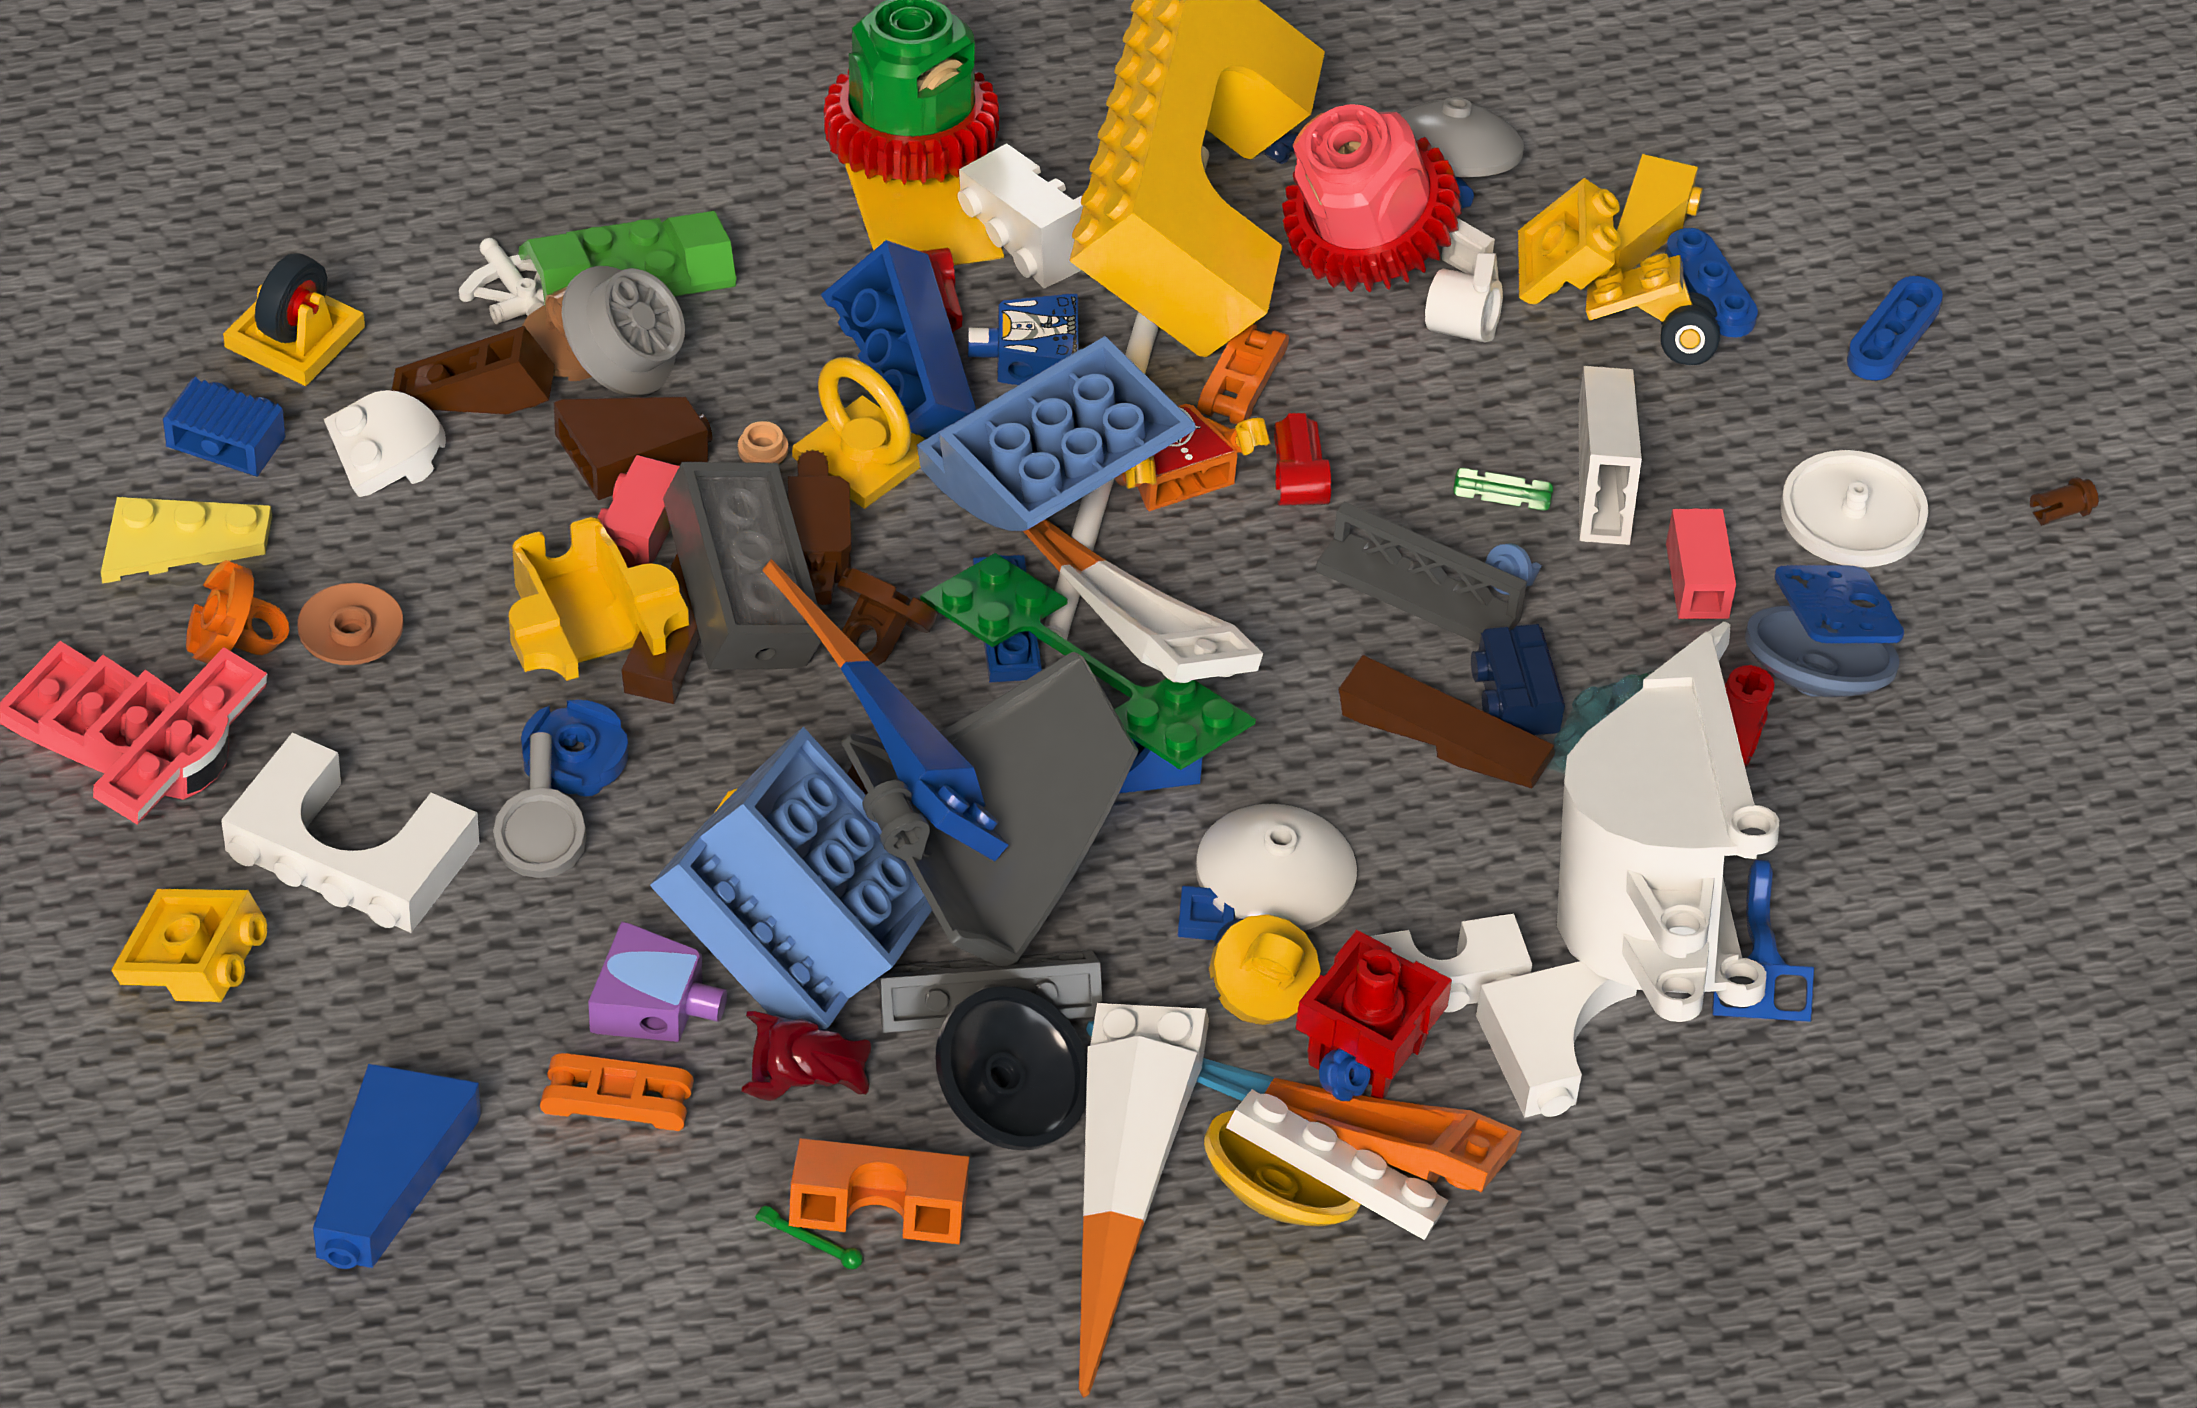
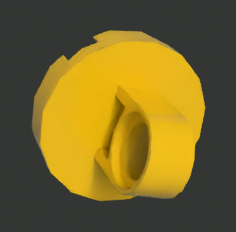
(1263, 969)

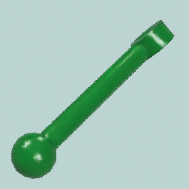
(850, 1257)

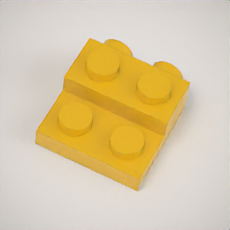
(1568, 242)
(192, 943)

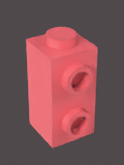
(638, 513)
(1700, 564)

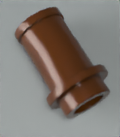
(2076, 497)

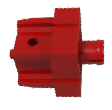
(1372, 1008)

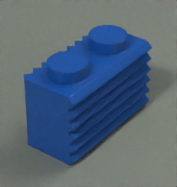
(224, 426)

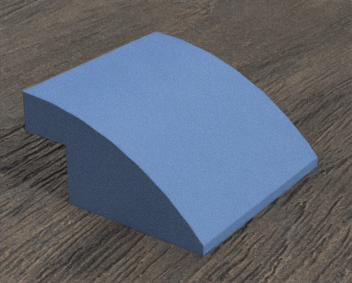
(1053, 438)
(796, 887)

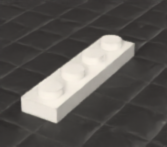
(1324, 1156)

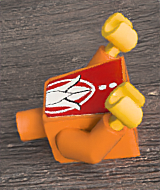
(1196, 462)

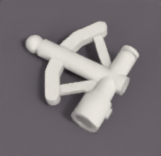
(524, 294)

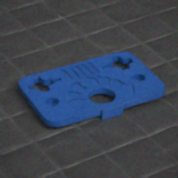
(1829, 598)

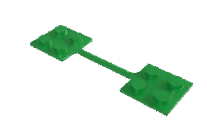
(1168, 718)

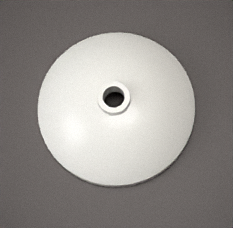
(1277, 864)

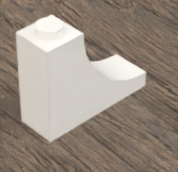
(1534, 1029)

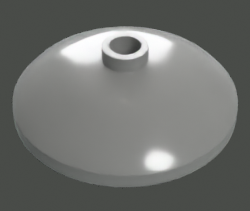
(1467, 135)

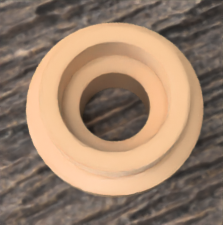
(759, 435)

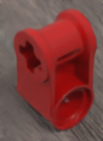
(1749, 693)

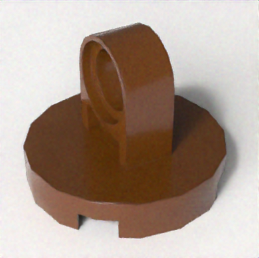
(882, 610)

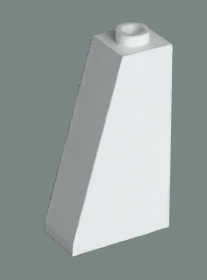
(1608, 455)

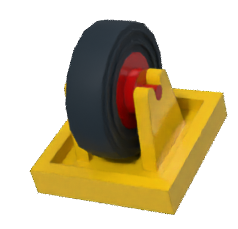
(294, 322)

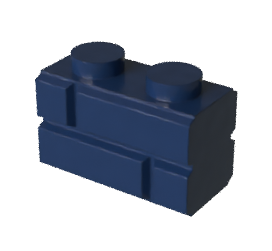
(1519, 679)

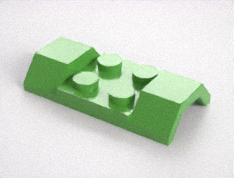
(682, 252)

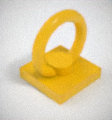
(862, 441)

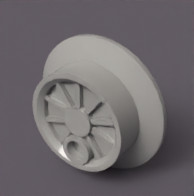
(623, 328)

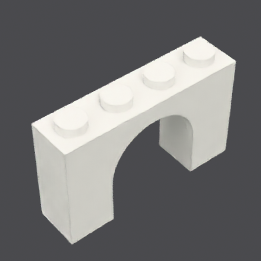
(388, 882)

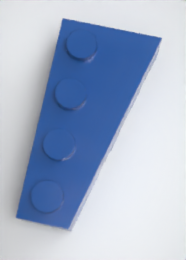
(904, 334)

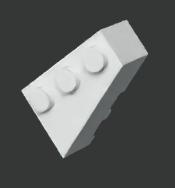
(1022, 213)

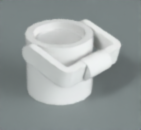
(1465, 302)

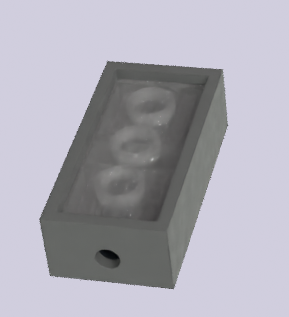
(725, 531)

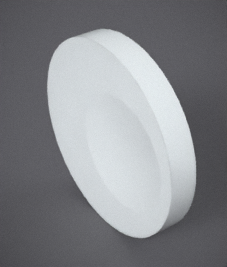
(1854, 508)

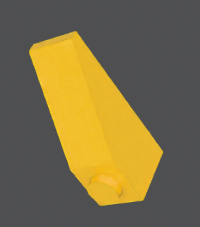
(1655, 208)

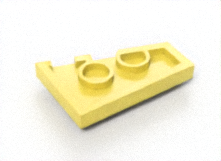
(175, 533)

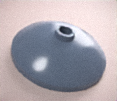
(1817, 667)

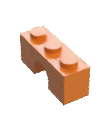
(839, 1178)

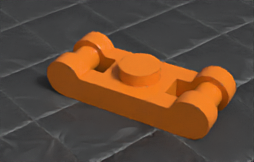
(1244, 371)
(617, 1090)

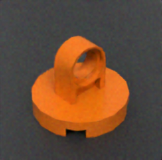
(229, 614)

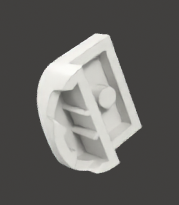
(385, 440)

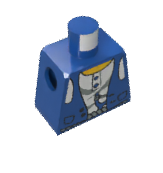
(1028, 336)

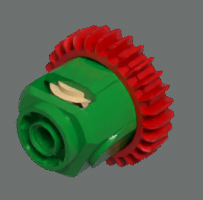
(911, 96)

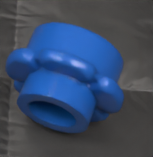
(1343, 1075)

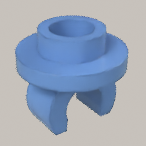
(1514, 561)

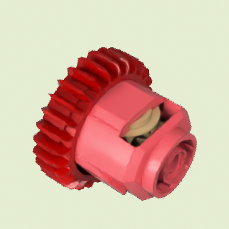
(1368, 198)

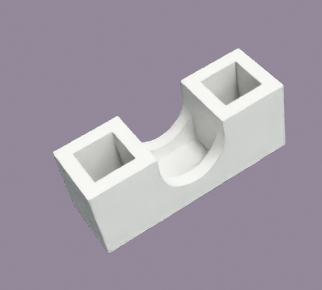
(1486, 953)

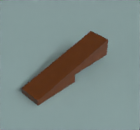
(663, 674)
(1460, 732)

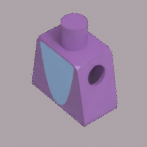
(651, 988)

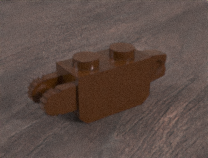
(822, 522)

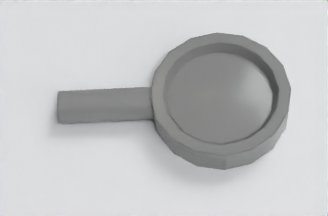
(540, 828)

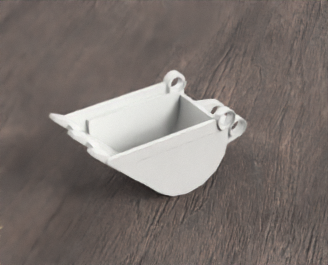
(1645, 837)

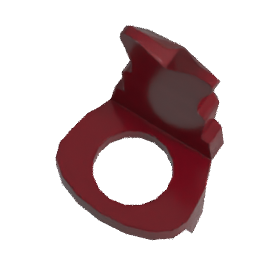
(803, 1056)

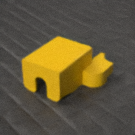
(587, 601)

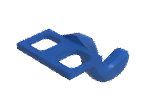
(1766, 953)

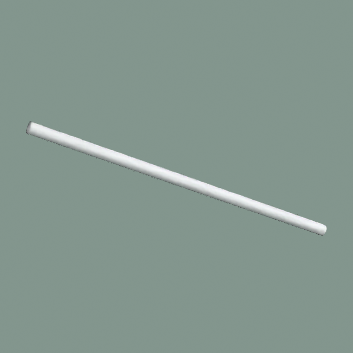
(1094, 504)

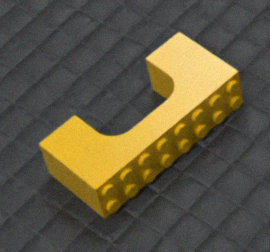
(1150, 213)

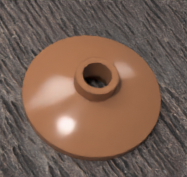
(345, 609)

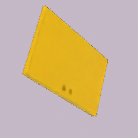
(921, 216)

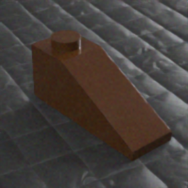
(481, 377)

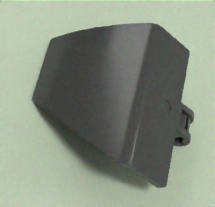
(1047, 772)

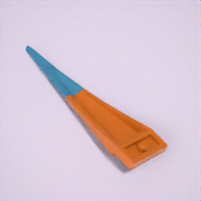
(1406, 1135)

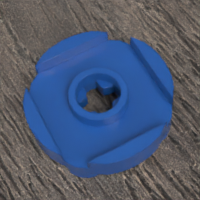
(603, 739)

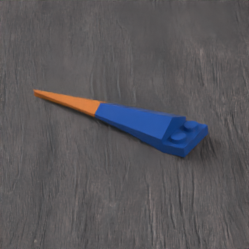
(932, 768)

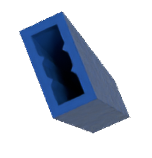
(389, 1158)

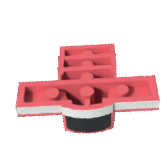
(133, 726)

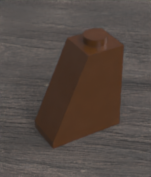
(609, 433)

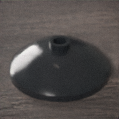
(1031, 1054)

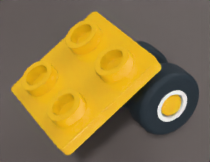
(1658, 287)

